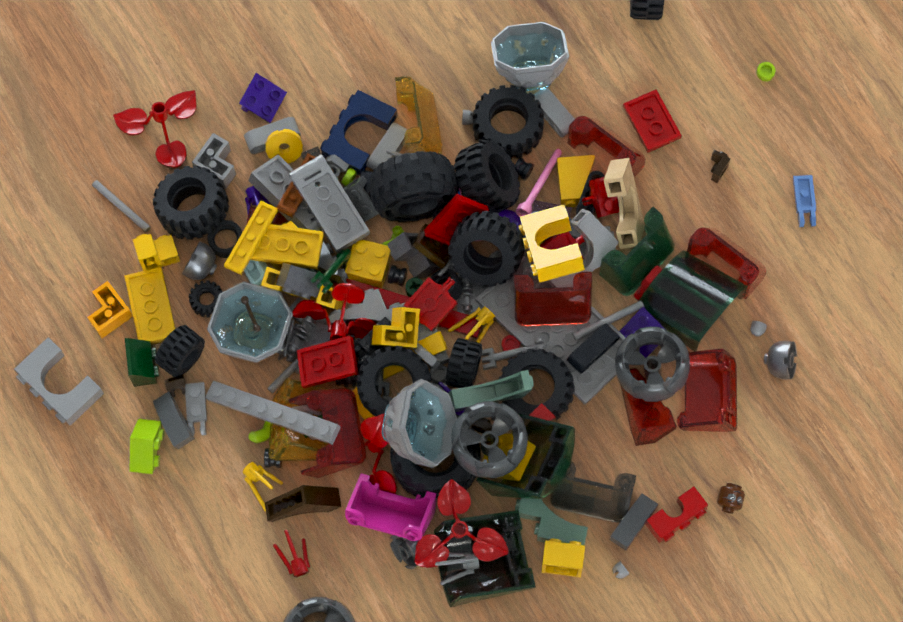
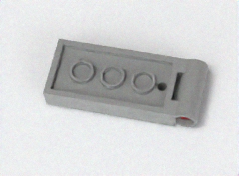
(272, 181)
(329, 203)

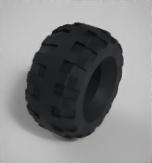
(413, 186)
(419, 481)

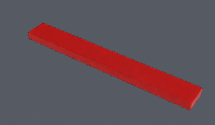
(451, 319)

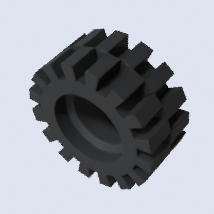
(195, 295)

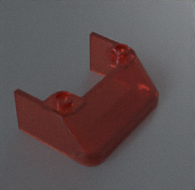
(349, 447)

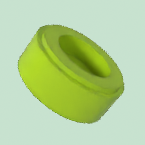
(766, 71)
(349, 176)

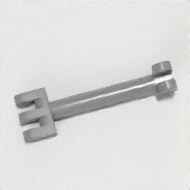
(493, 357)

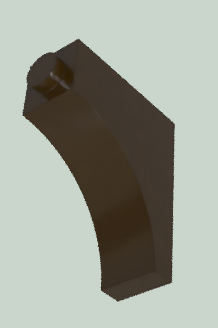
(302, 501)

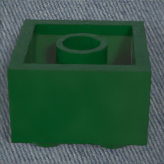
(141, 362)

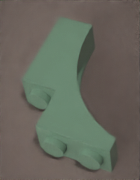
(503, 389)
(550, 524)

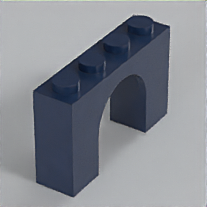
(360, 108)

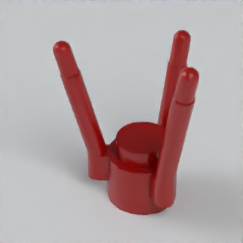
(299, 567)

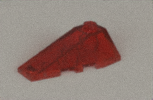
(646, 419)

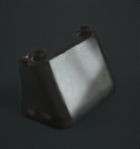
(594, 498)

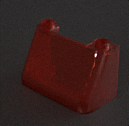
(587, 130)
(709, 240)
(552, 305)
(710, 393)

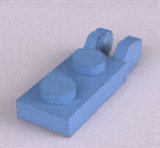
(804, 198)

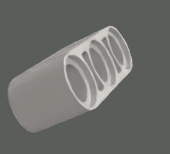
(554, 112)
(257, 137)
(392, 140)

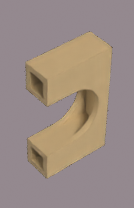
(621, 183)

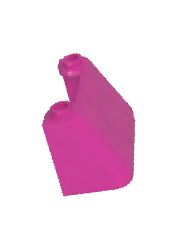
(389, 511)

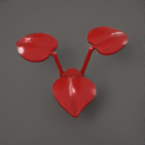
(133, 120)
(341, 292)
(372, 431)
(456, 500)

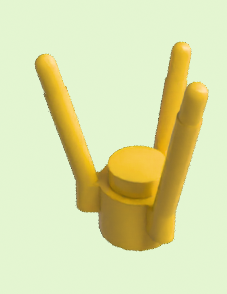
(485, 318)
(255, 473)

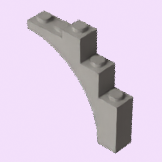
(374, 309)

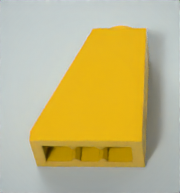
(572, 177)

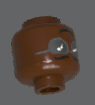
(731, 498)

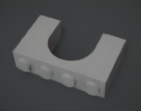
(598, 244)
(68, 405)

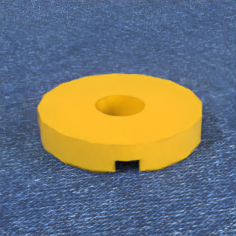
(286, 136)

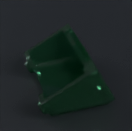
(629, 271)

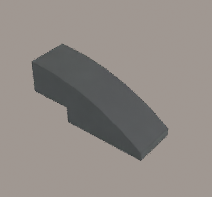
(173, 420)
(633, 521)

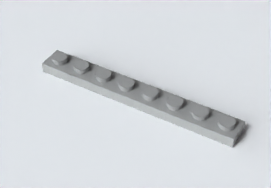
(273, 412)

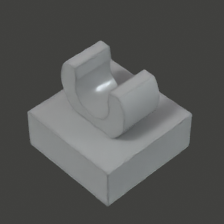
(336, 164)

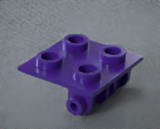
(262, 98)
(641, 320)

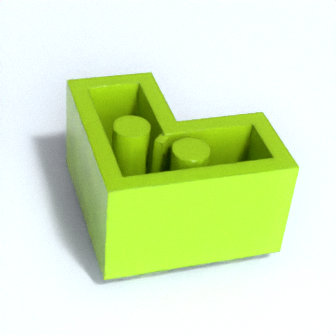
(144, 446)

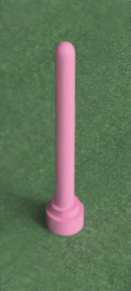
(526, 207)

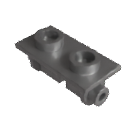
(284, 352)

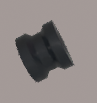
(524, 169)
(397, 275)
(269, 462)

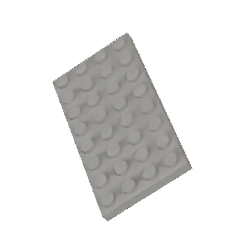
(557, 338)

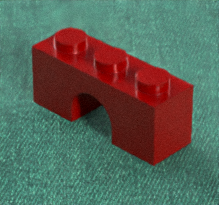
(664, 526)

